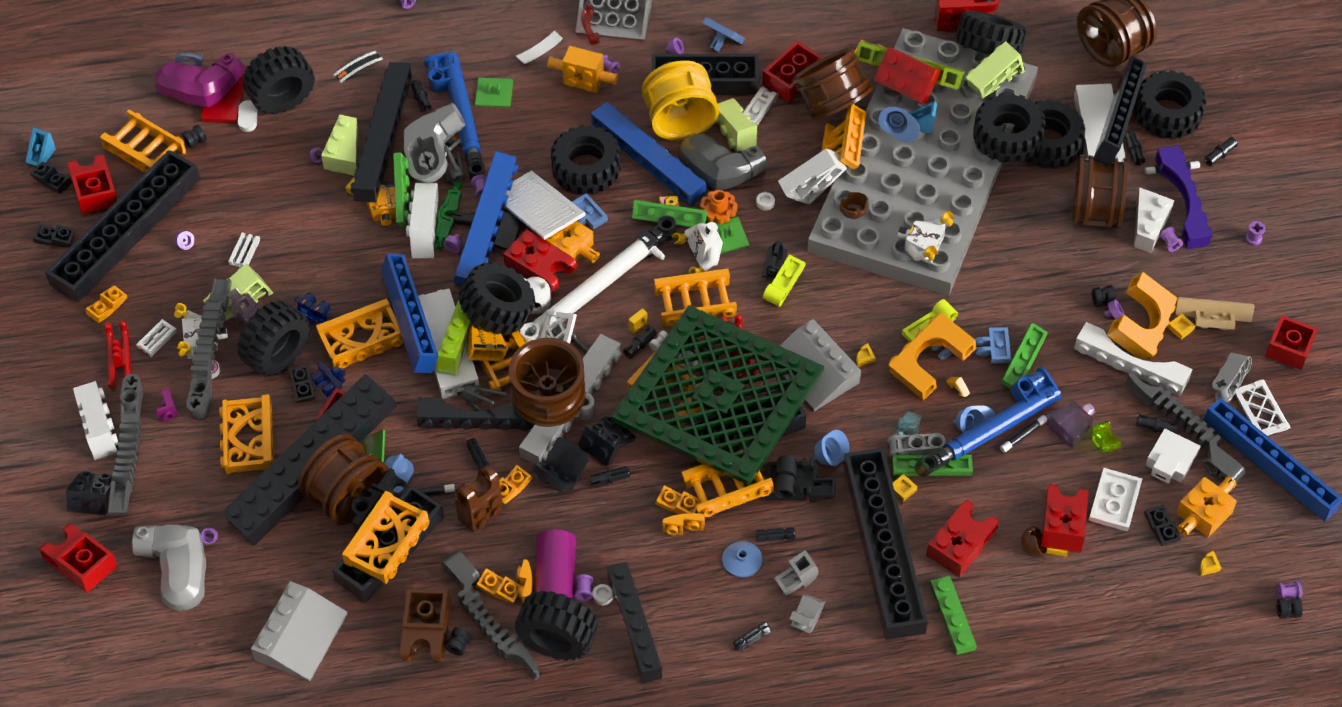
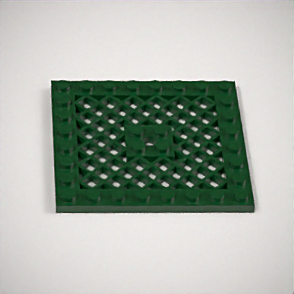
(738, 465)

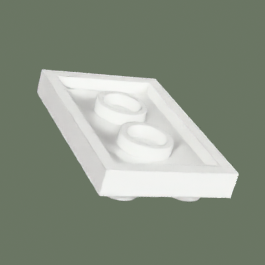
(1115, 499)

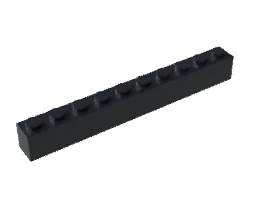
(1120, 111)
(382, 132)

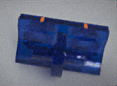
(311, 311)
(330, 376)

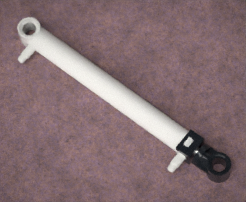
(646, 244)

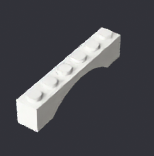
(1096, 343)

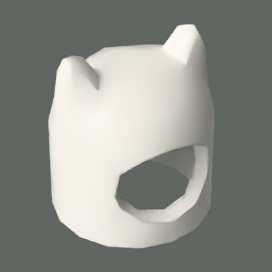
(541, 293)

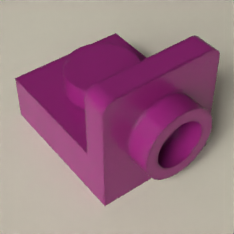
(168, 410)

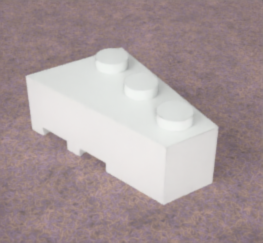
(812, 177)
(1150, 217)

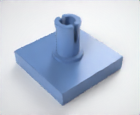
(722, 34)

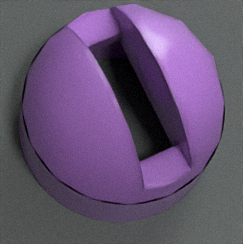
(319, 151)
(209, 539)

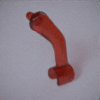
(587, 15)

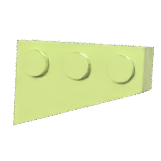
(995, 69)
(736, 126)
(342, 146)
(246, 281)

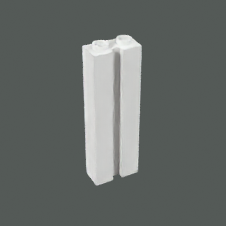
(1093, 105)
(438, 311)

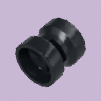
(193, 137)
(1103, 295)
(1289, 607)
(459, 639)

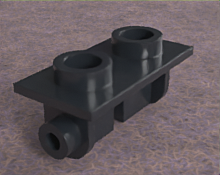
(774, 260)

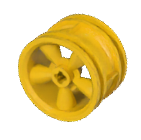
(680, 100)

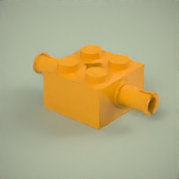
(583, 69)
(575, 241)
(1206, 506)

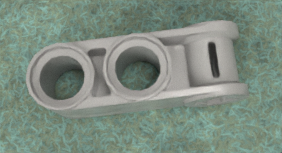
(1231, 376)
(906, 443)

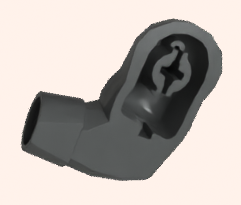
(717, 165)

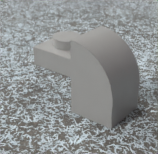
(801, 573)
(807, 613)

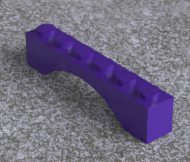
(1173, 167)

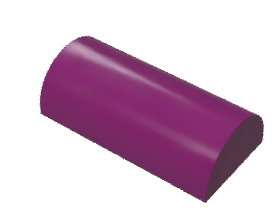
(555, 562)

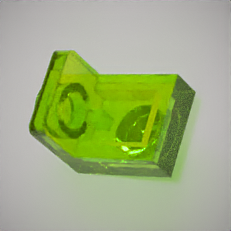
(1104, 438)

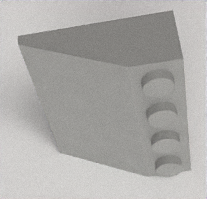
(617, 18)
(839, 370)
(298, 632)

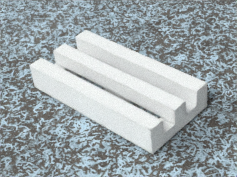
(236, 251)
(159, 339)

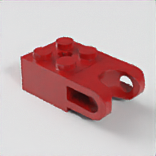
(949, 11)
(92, 185)
(538, 258)
(1064, 520)
(961, 539)
(79, 558)

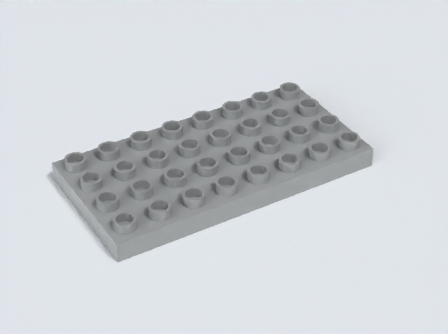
(917, 176)

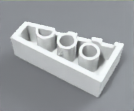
(423, 220)
(95, 420)

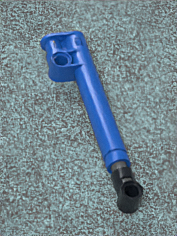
(448, 76)
(1033, 399)

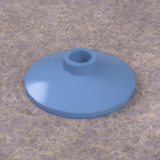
(740, 566)

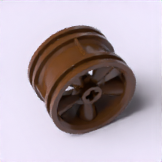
(1116, 29)
(832, 83)
(1100, 192)
(545, 401)
(339, 475)

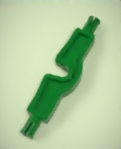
(446, 223)

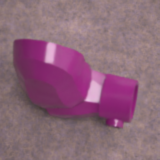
(198, 85)

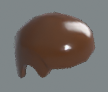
(854, 205)
(1031, 542)

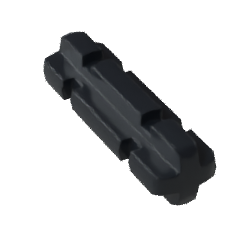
(476, 453)
(775, 534)
(751, 636)

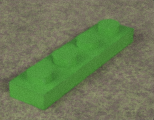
(402, 197)
(683, 215)
(1024, 355)
(906, 465)
(953, 615)

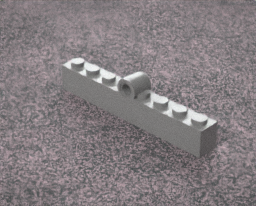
(597, 365)

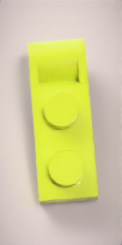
(784, 281)
(941, 307)

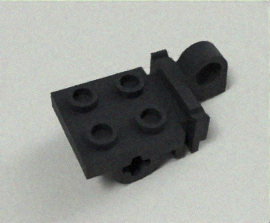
(796, 479)
(363, 506)

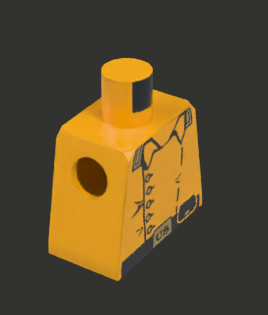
(385, 207)
(485, 345)

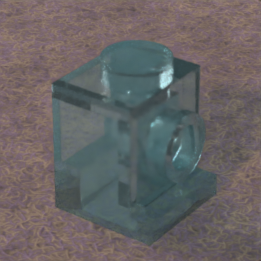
(908, 424)

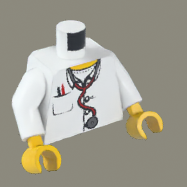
(925, 237)
(704, 244)
(190, 330)

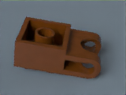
(479, 500)
(425, 622)

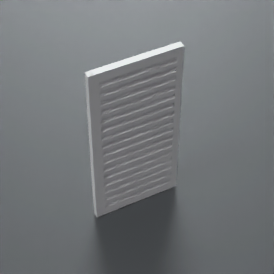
(541, 205)

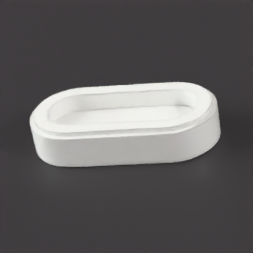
(247, 116)

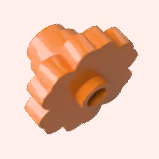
(720, 206)

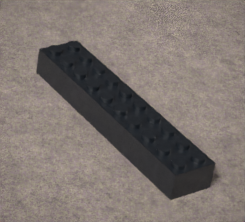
(122, 226)
(277, 488)
(885, 544)

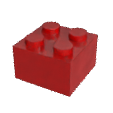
(1291, 342)

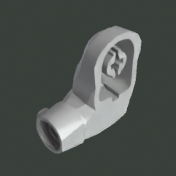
(425, 142)
(180, 560)

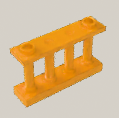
(850, 139)
(135, 158)
(691, 282)
(515, 341)
(697, 475)

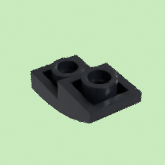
(49, 177)
(507, 231)
(53, 236)
(302, 383)
(1161, 525)

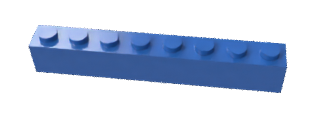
(650, 154)
(487, 215)
(409, 313)
(1273, 459)

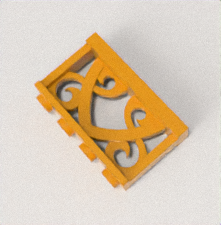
(360, 351)
(264, 452)
(382, 511)

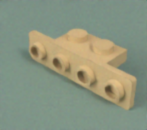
(1214, 312)

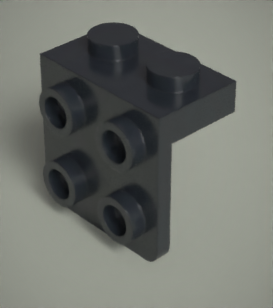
(604, 438)
(562, 465)
(89, 493)

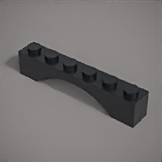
(438, 414)
(635, 622)

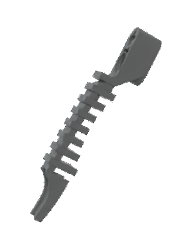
(199, 402)
(131, 404)
(1218, 461)
(465, 576)

